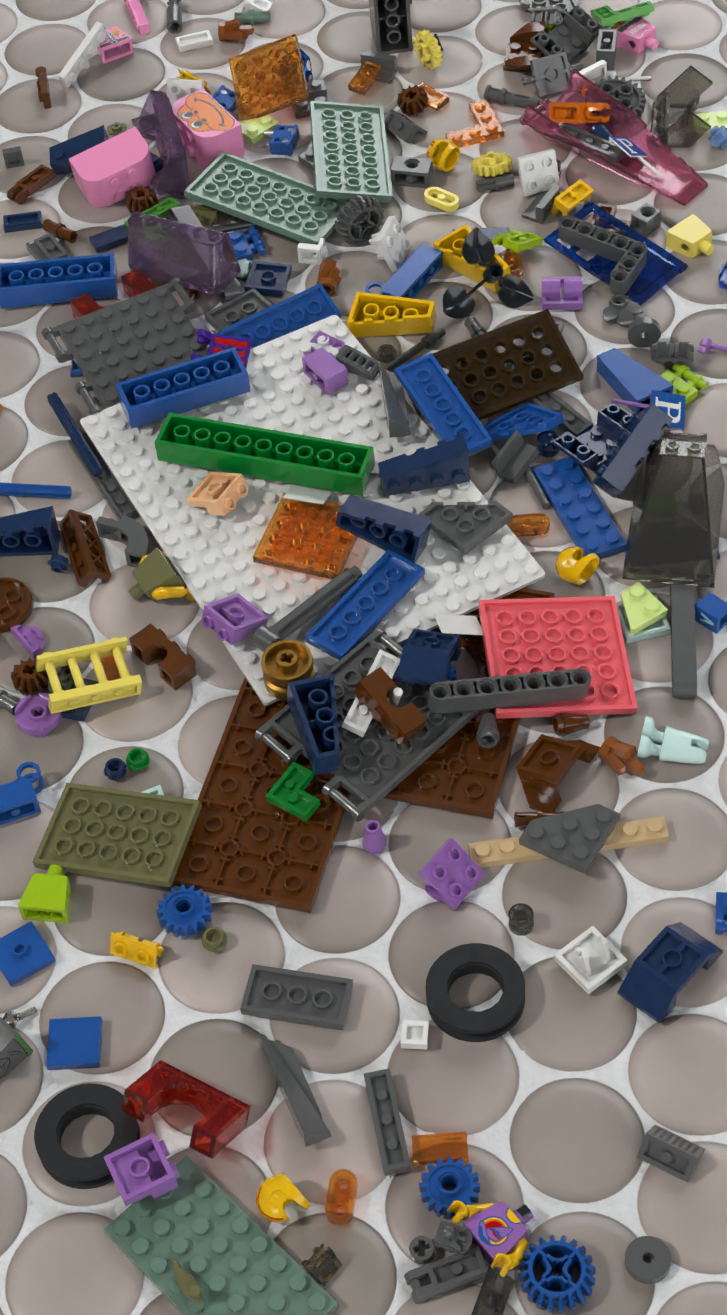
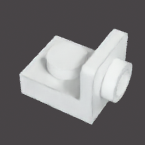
(257, 5)
(312, 253)

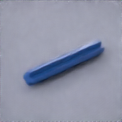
(35, 490)

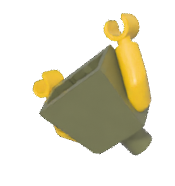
(158, 579)

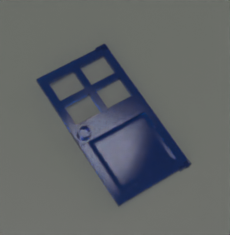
(659, 267)

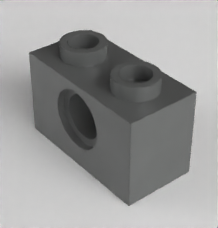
(607, 47)
(412, 172)

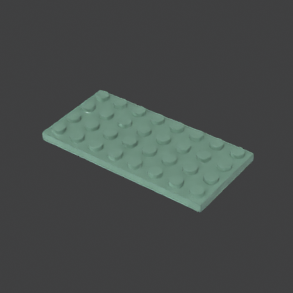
(350, 151)
(265, 199)
(220, 1247)

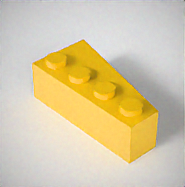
(452, 257)
(390, 315)

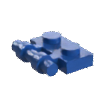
(241, 243)

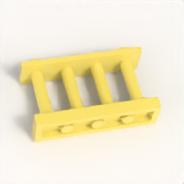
(91, 694)

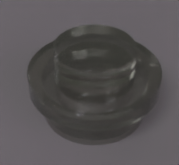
(386, 353)

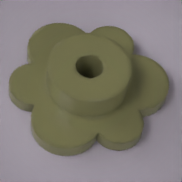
(116, 128)

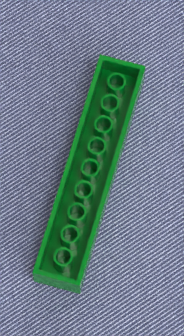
(265, 453)

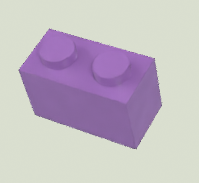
(325, 370)

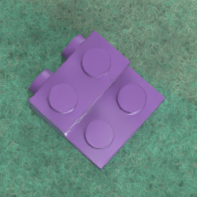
(233, 618)
(142, 1169)

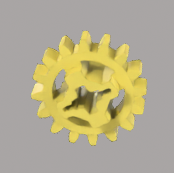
(427, 49)
(492, 164)

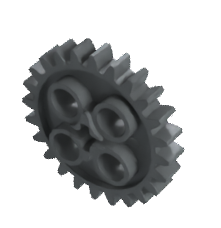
(625, 93)

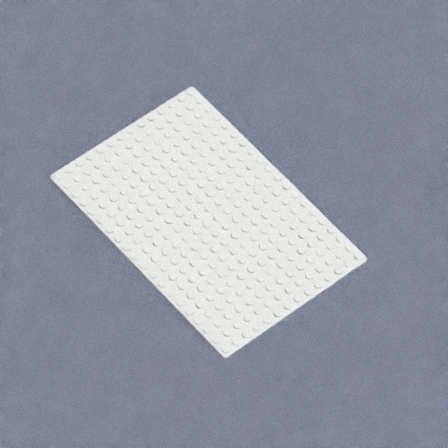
(218, 550)

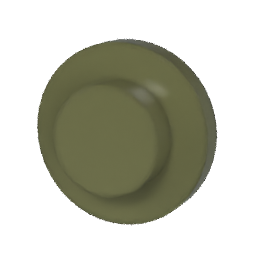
(214, 939)

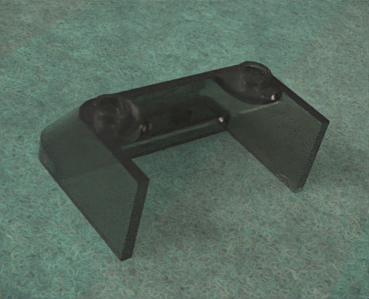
(674, 108)

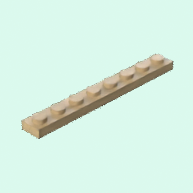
(624, 835)

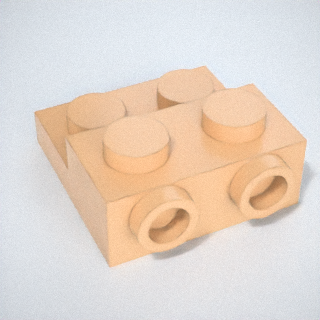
(219, 492)

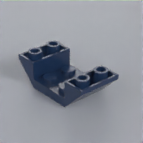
(592, 445)
(427, 657)
(666, 969)

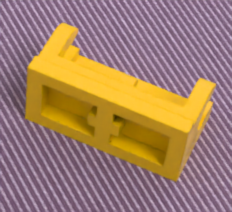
(572, 197)

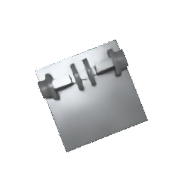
(550, 16)

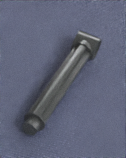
(266, 636)

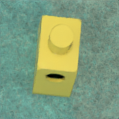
(690, 237)

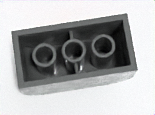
(391, 25)

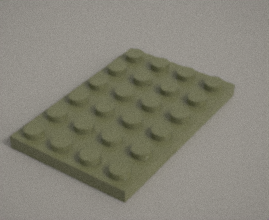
(118, 834)

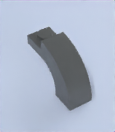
(127, 532)

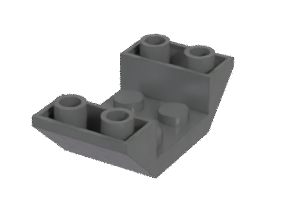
(572, 35)

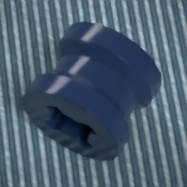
(545, 444)

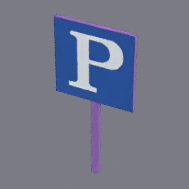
(669, 403)

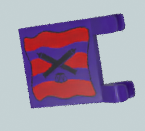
(223, 342)

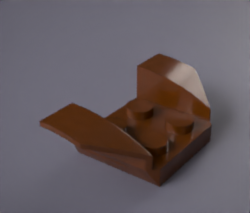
(521, 49)
(547, 766)

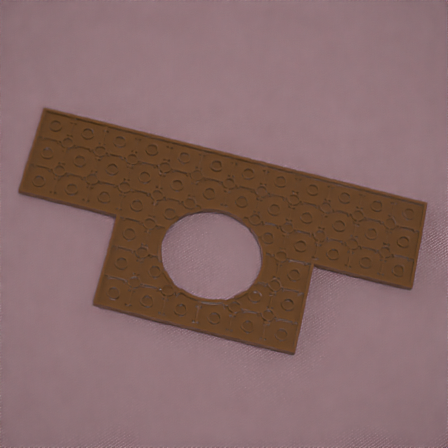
(274, 858)

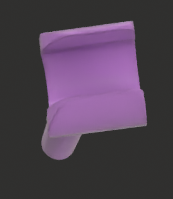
(706, 344)

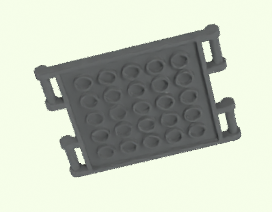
(128, 341)
(375, 762)

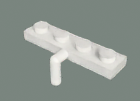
(81, 56)
(359, 715)

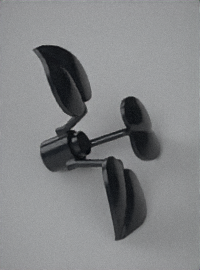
(480, 249)

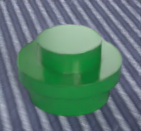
(137, 759)

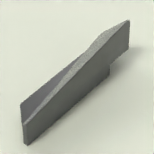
(394, 403)
(295, 1091)

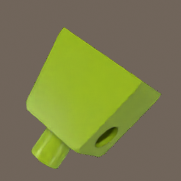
(47, 897)

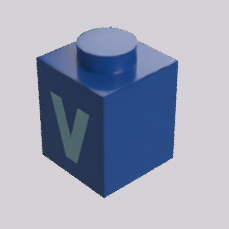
(711, 612)

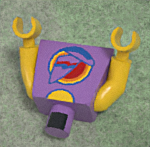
(496, 1231)

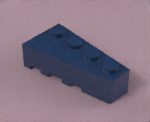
(426, 468)
(315, 715)

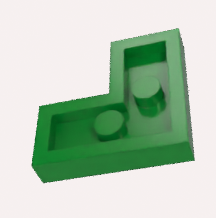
(290, 795)

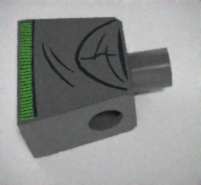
(12, 1048)

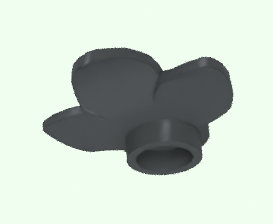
(621, 310)

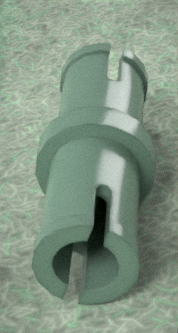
(253, 16)

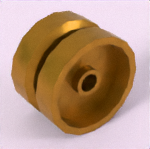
(285, 663)

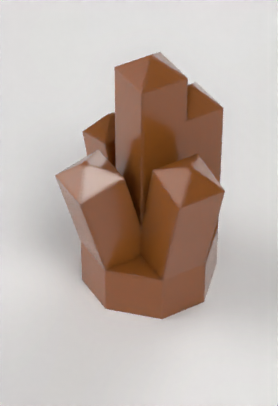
(232, 30)
(329, 276)
(620, 757)

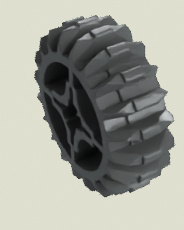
(359, 219)

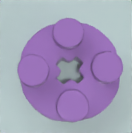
(38, 725)

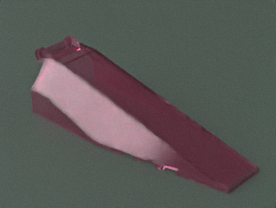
(680, 180)

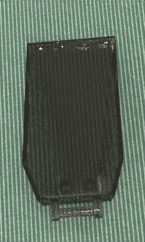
(676, 513)

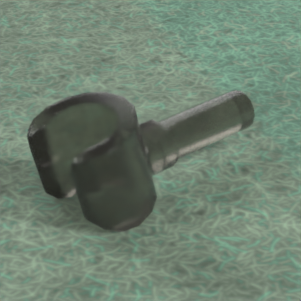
(13, 1017)

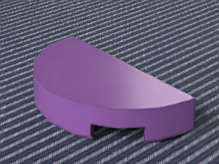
(30, 638)

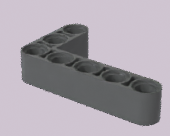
(627, 252)

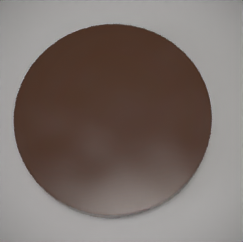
(15, 603)

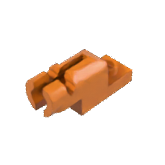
(577, 112)

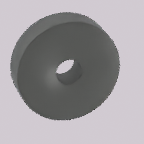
(640, 325)
(648, 1247)

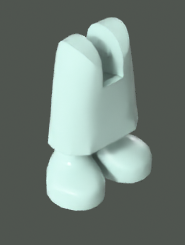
(675, 744)

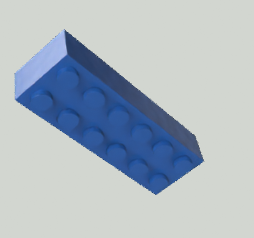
(58, 280)
(183, 387)

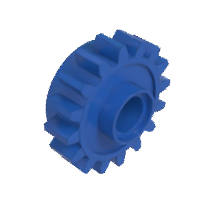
(173, 914)
(448, 1175)

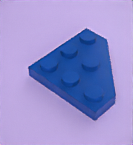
(525, 419)

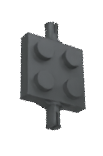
(550, 73)

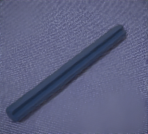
(75, 434)

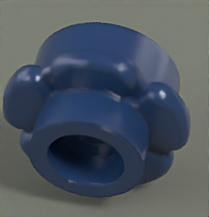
(58, 563)
(115, 764)

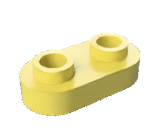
(441, 199)

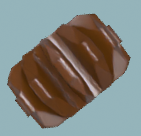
(412, 100)
(140, 199)
(27, 679)

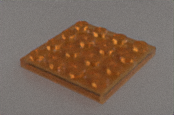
(269, 78)
(305, 539)

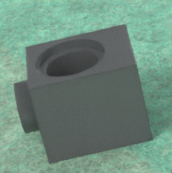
(646, 219)

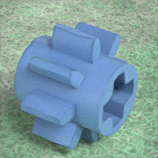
(718, 136)

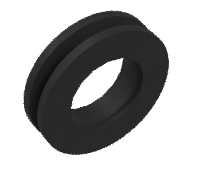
(475, 1025)
(60, 1112)

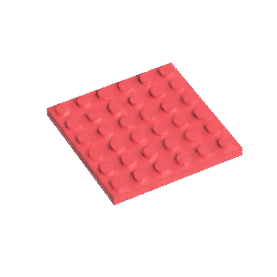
(555, 636)

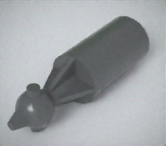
(174, 16)

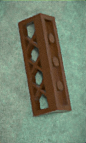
(78, 547)

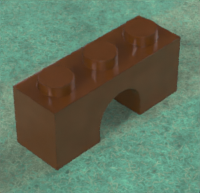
(153, 644)
(400, 722)

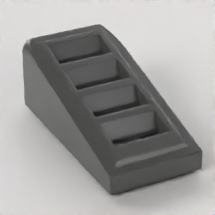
(349, 354)

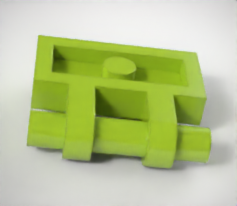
(517, 241)
(680, 386)

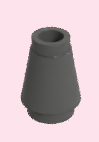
(488, 732)

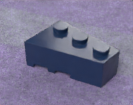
(63, 151)

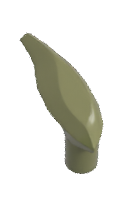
(187, 1283)

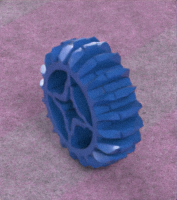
(570, 1257)

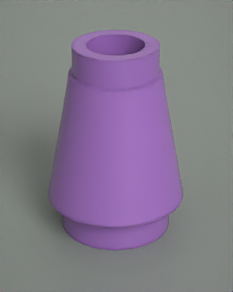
(373, 837)

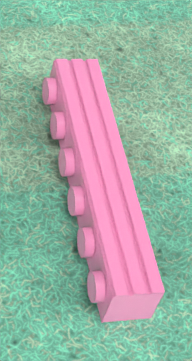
(138, 16)

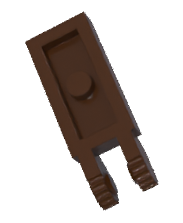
(43, 87)
(30, 184)

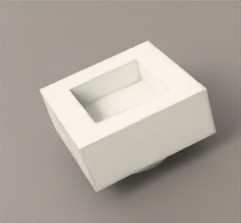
(414, 1034)

